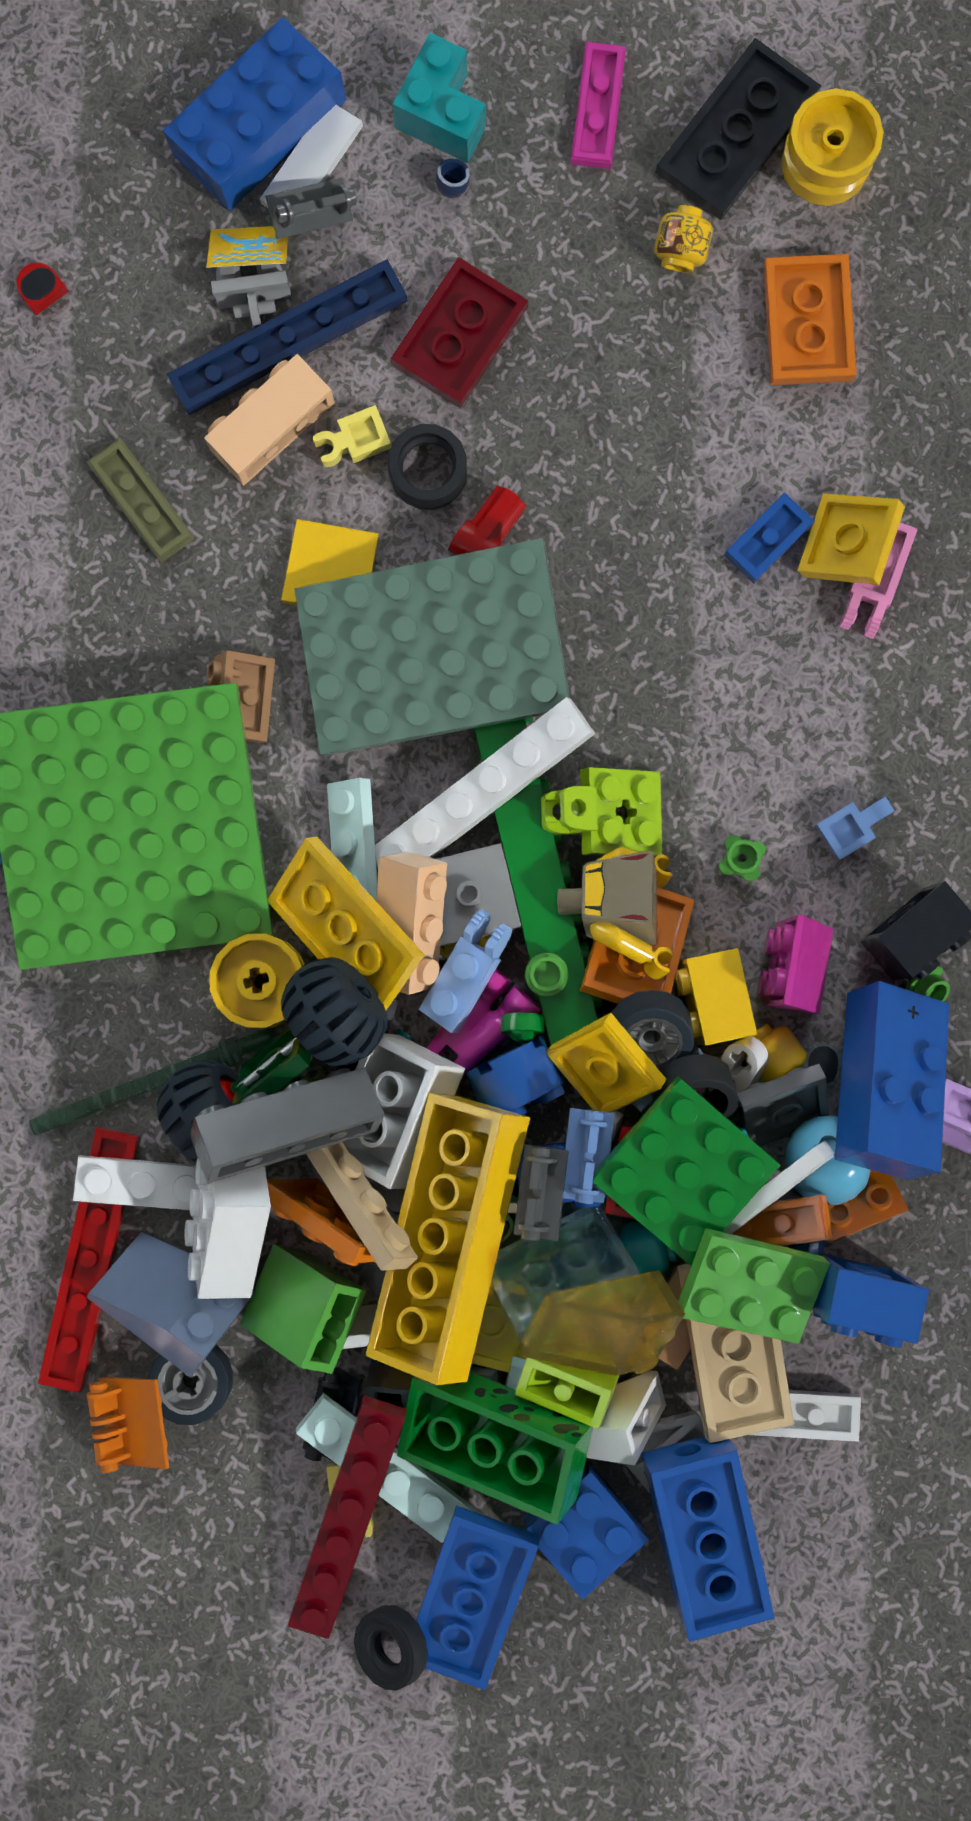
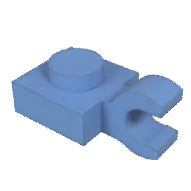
(851, 829)

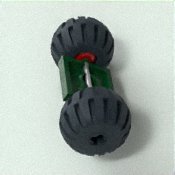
(328, 1015)

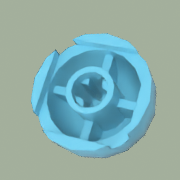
(834, 1178)

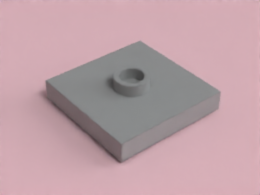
(474, 883)

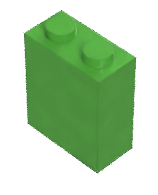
(303, 1308)

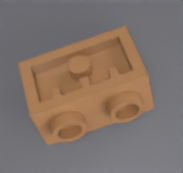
(255, 686)

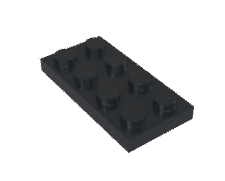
(736, 129)

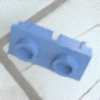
(588, 1146)

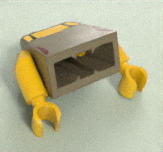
(621, 905)

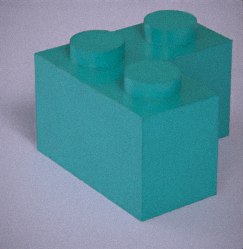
(432, 103)

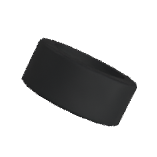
(421, 435)
(702, 1072)

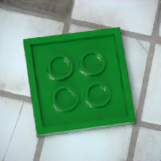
(684, 1170)

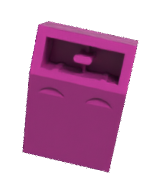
(796, 965)

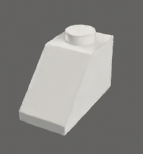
(628, 1420)

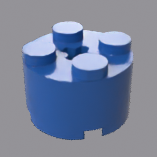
(517, 1078)

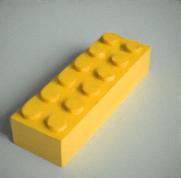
(455, 1226)

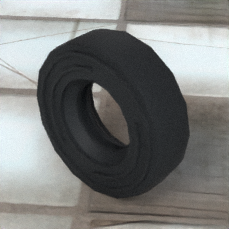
(409, 1639)

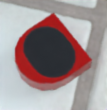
(40, 286)

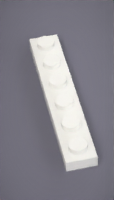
(490, 783)

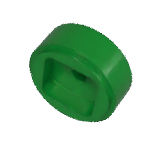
(522, 1026)

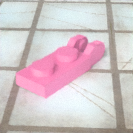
(881, 594)

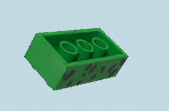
(496, 1444)

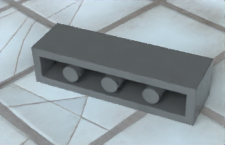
(285, 1123)

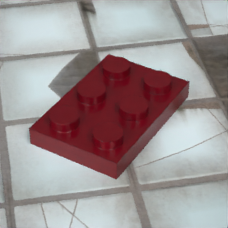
(459, 332)

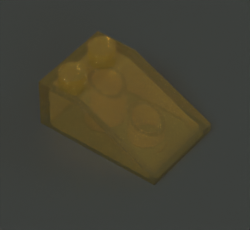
(605, 1325)

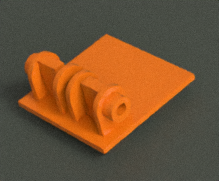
(873, 1205)
(132, 1423)

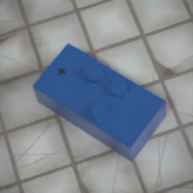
(893, 1081)

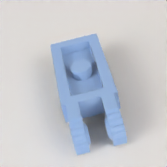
(465, 974)

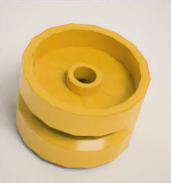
(831, 146)
(235, 975)

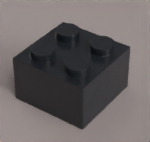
(920, 932)

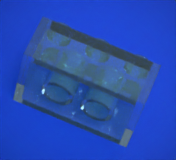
(584, 1255)

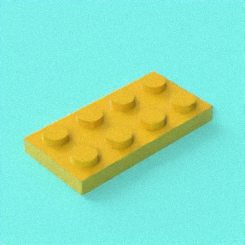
(343, 920)

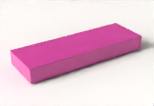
(598, 105)

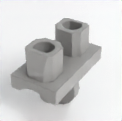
(253, 293)

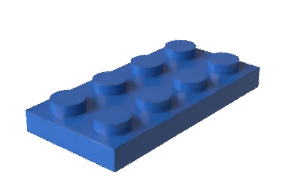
(474, 1595)

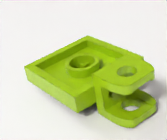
(593, 807)

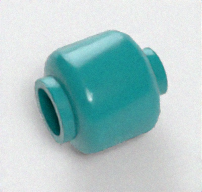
(646, 1249)

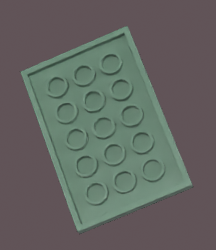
(432, 647)

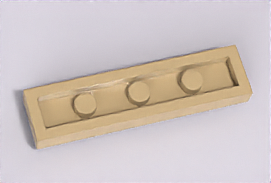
(363, 1207)

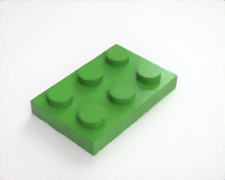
(752, 1286)

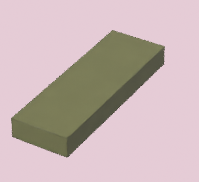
(140, 500)

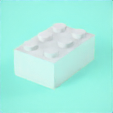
(402, 1080)
(227, 1233)

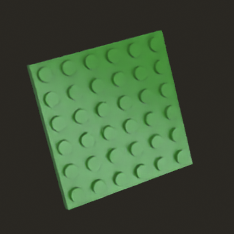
(130, 827)

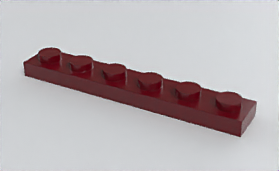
(347, 1516)

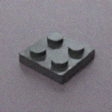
(781, 1105)

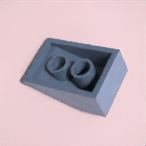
(160, 1305)

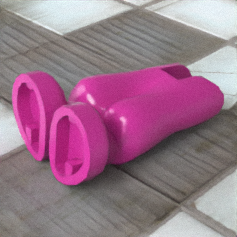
(483, 1027)

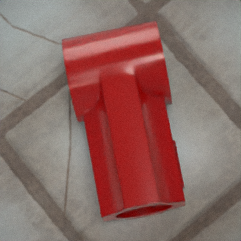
(490, 523)

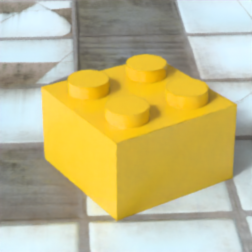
(716, 997)

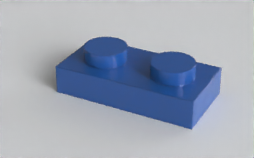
(769, 537)

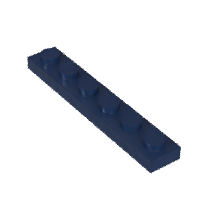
(286, 335)

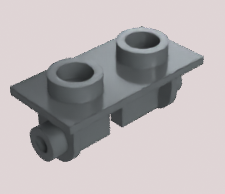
(311, 207)
(541, 1193)

